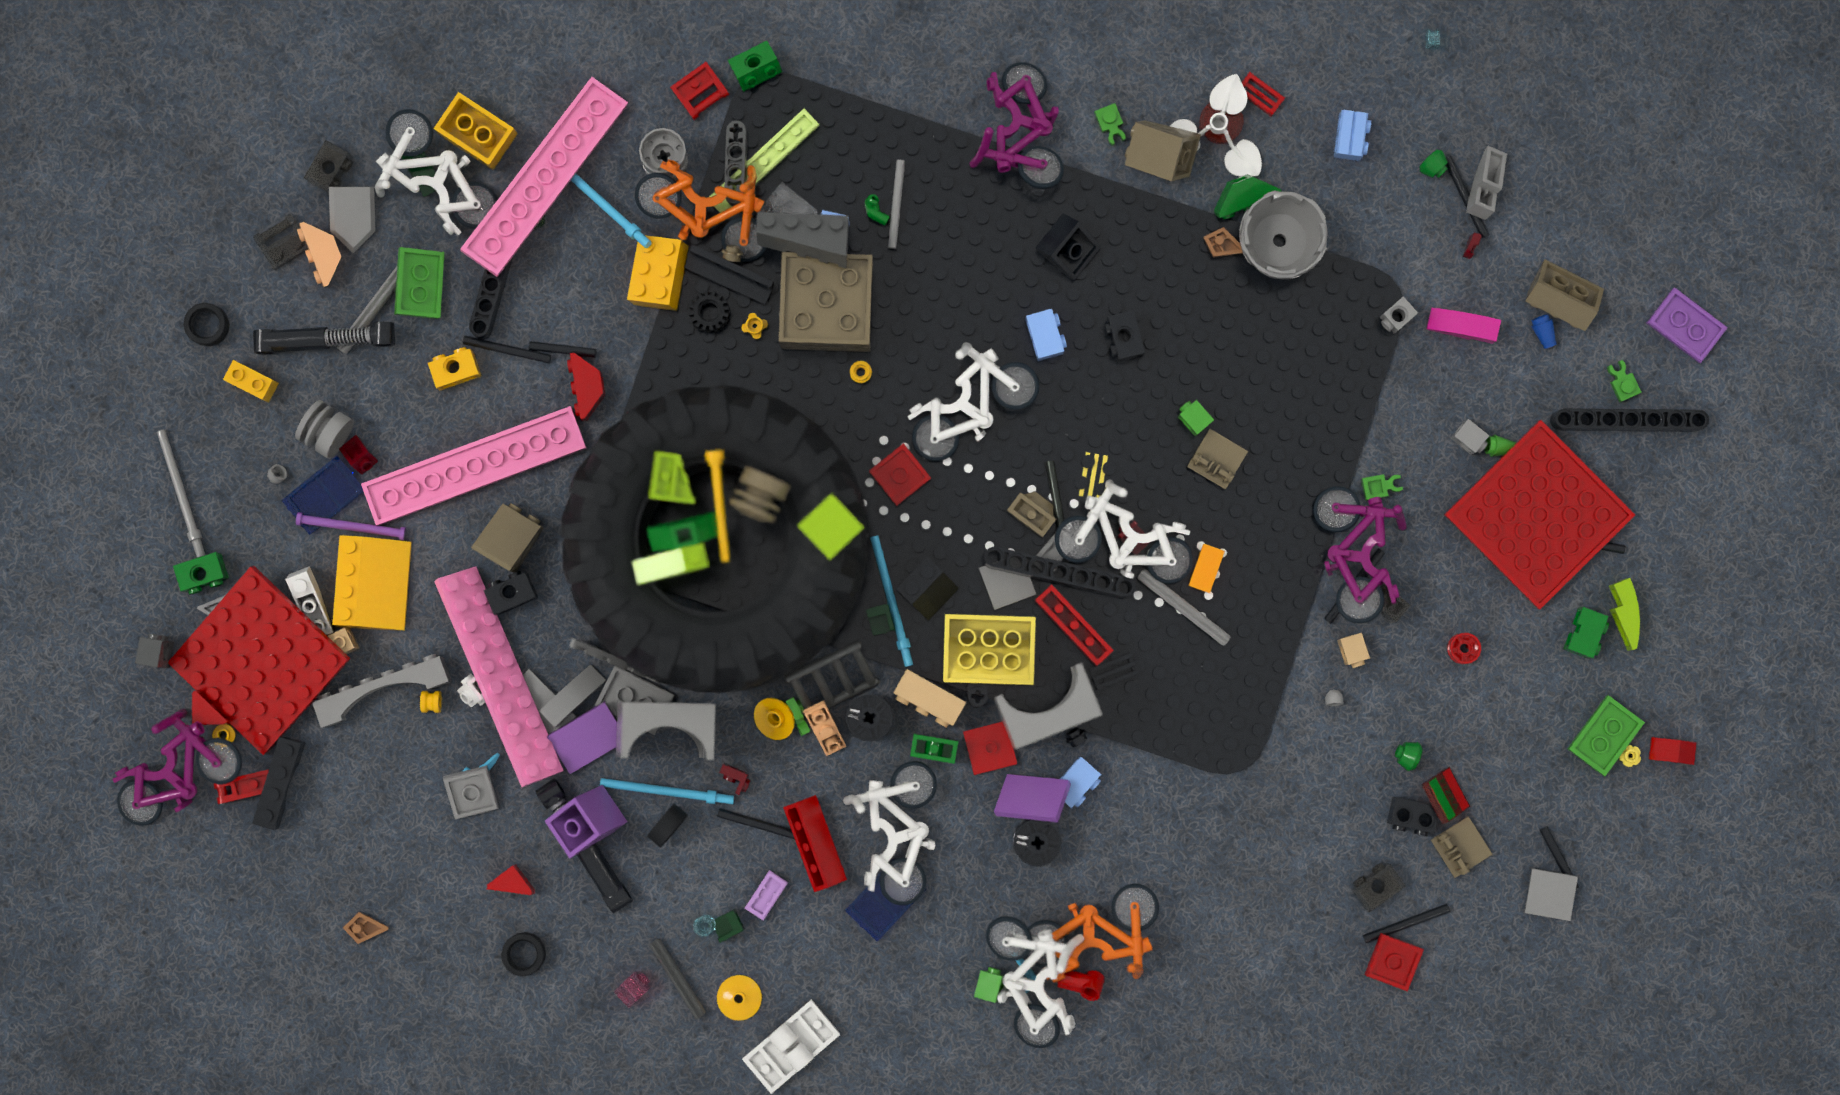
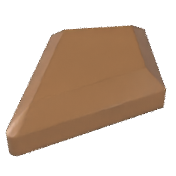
(1222, 243)
(364, 927)

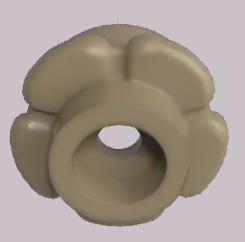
(732, 253)

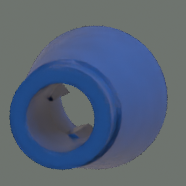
(1544, 330)

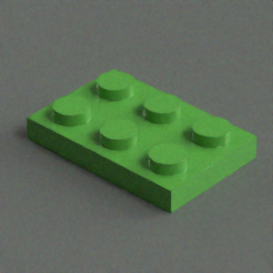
(419, 283)
(1605, 735)

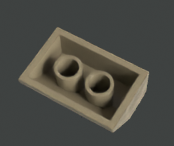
(1565, 295)

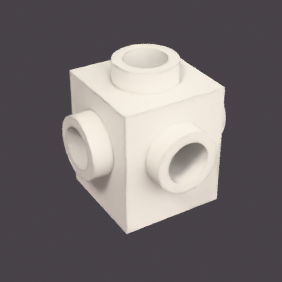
(470, 691)

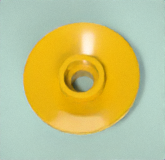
(769, 723)
(747, 989)

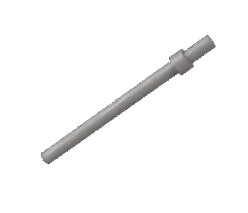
(194, 534)

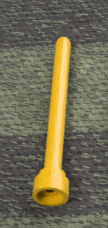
(715, 461)

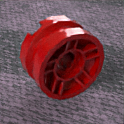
(1472, 644)

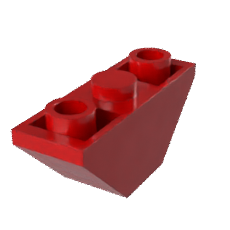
(587, 386)

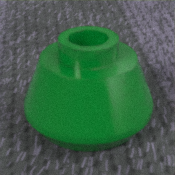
(1434, 164)
(1409, 755)

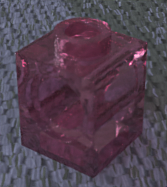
(633, 988)

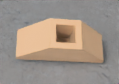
(321, 251)
(824, 728)

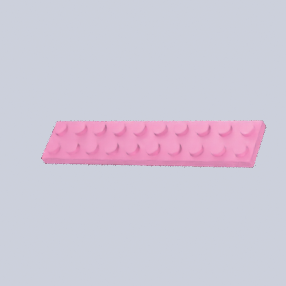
(544, 177)
(473, 466)
(498, 676)

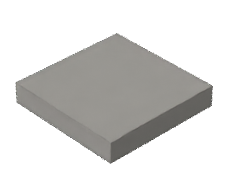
(1006, 587)
(471, 792)
(1551, 894)

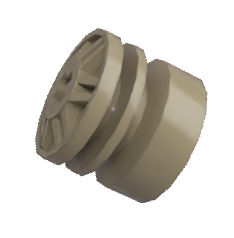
(759, 495)

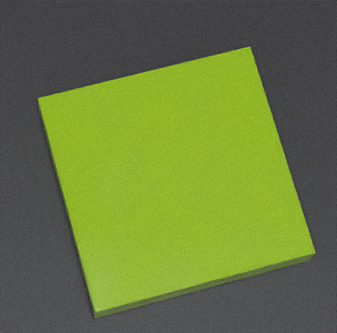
(830, 526)

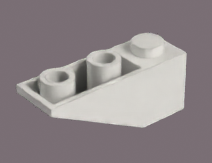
(309, 598)

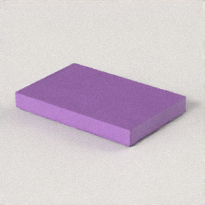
(1687, 325)
(585, 737)
(1032, 798)

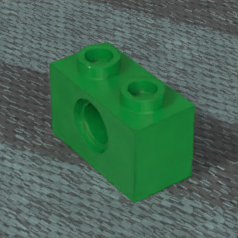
(755, 66)
(187, 573)
(934, 748)

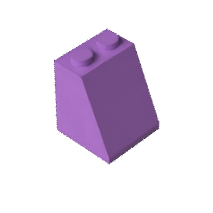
(585, 821)

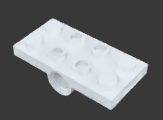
(791, 1046)

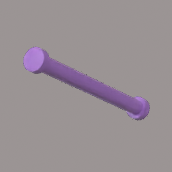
(351, 526)

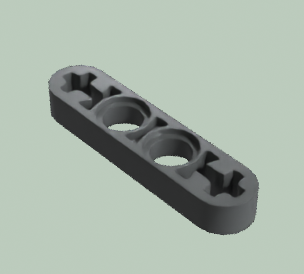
(735, 163)

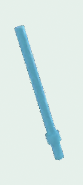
(632, 230)
(902, 644)
(710, 796)

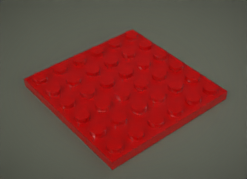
(1539, 514)
(258, 660)

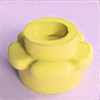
(1634, 760)

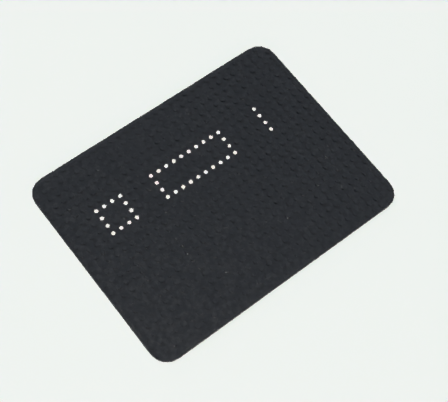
(1270, 359)

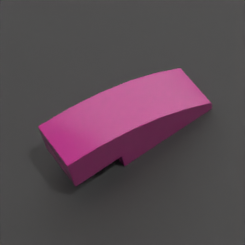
(1464, 325)

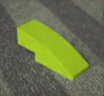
(1626, 613)

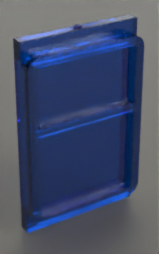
(324, 493)
(875, 912)

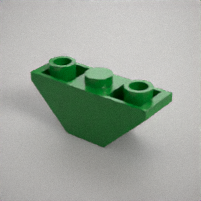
(1241, 194)
(683, 532)

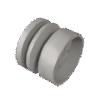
(662, 143)
(324, 429)

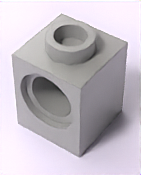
(1403, 307)
(1470, 437)

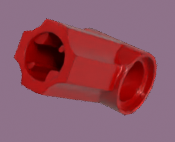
(1087, 984)

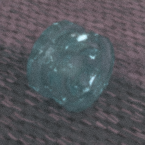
(1432, 39)
(708, 919)

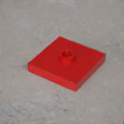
(899, 474)
(989, 748)
(1394, 962)

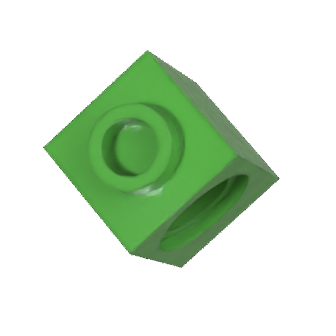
(1194, 417)
(989, 984)

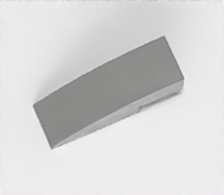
(1487, 183)
(572, 696)

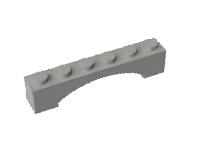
(333, 708)

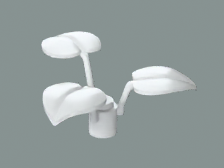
(1231, 98)

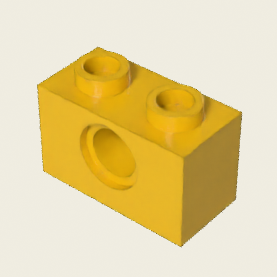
(467, 370)
(250, 381)

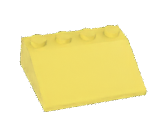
(989, 649)

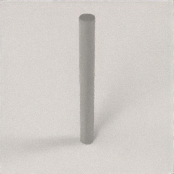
(896, 204)

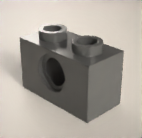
(154, 651)

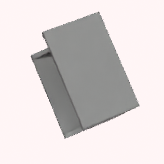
(1075, 708)
(639, 717)

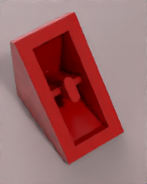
(205, 711)
(1672, 750)
(512, 881)

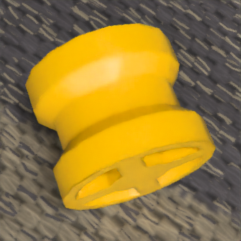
(430, 701)

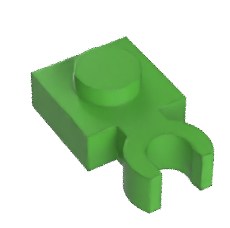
(1110, 120)
(1625, 385)
(1377, 486)
(797, 710)

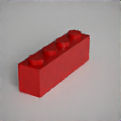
(1073, 625)
(815, 843)

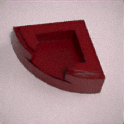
(1474, 240)

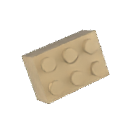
(929, 698)

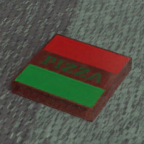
(1445, 795)

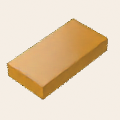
(1206, 568)

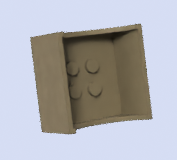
(825, 304)

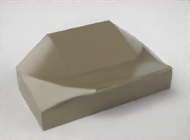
(1033, 512)

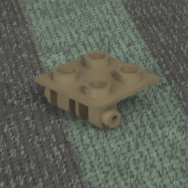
(1217, 459)
(1461, 847)

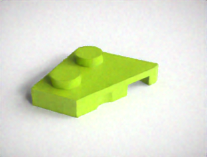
(669, 479)

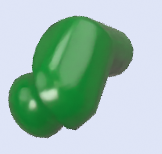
(873, 210)

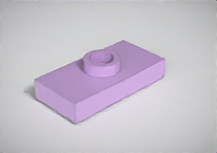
(766, 895)

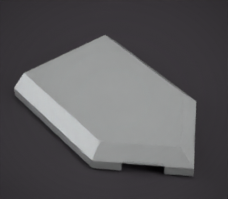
(352, 215)

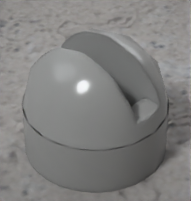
(275, 469)
(1334, 698)

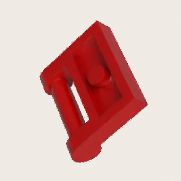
(694, 85)

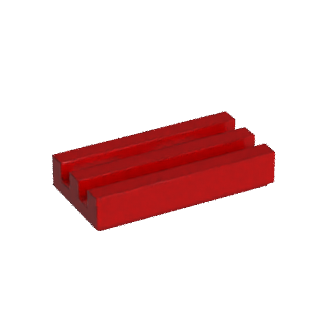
(1268, 89)

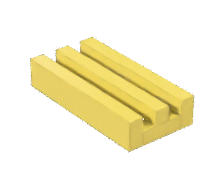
(1093, 474)

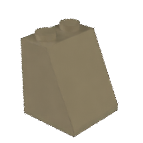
(1162, 150)
(508, 537)

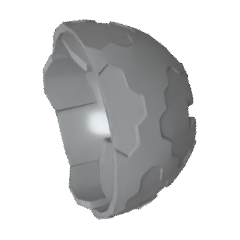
(1293, 218)

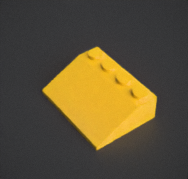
(371, 583)

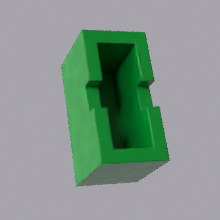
(1587, 634)

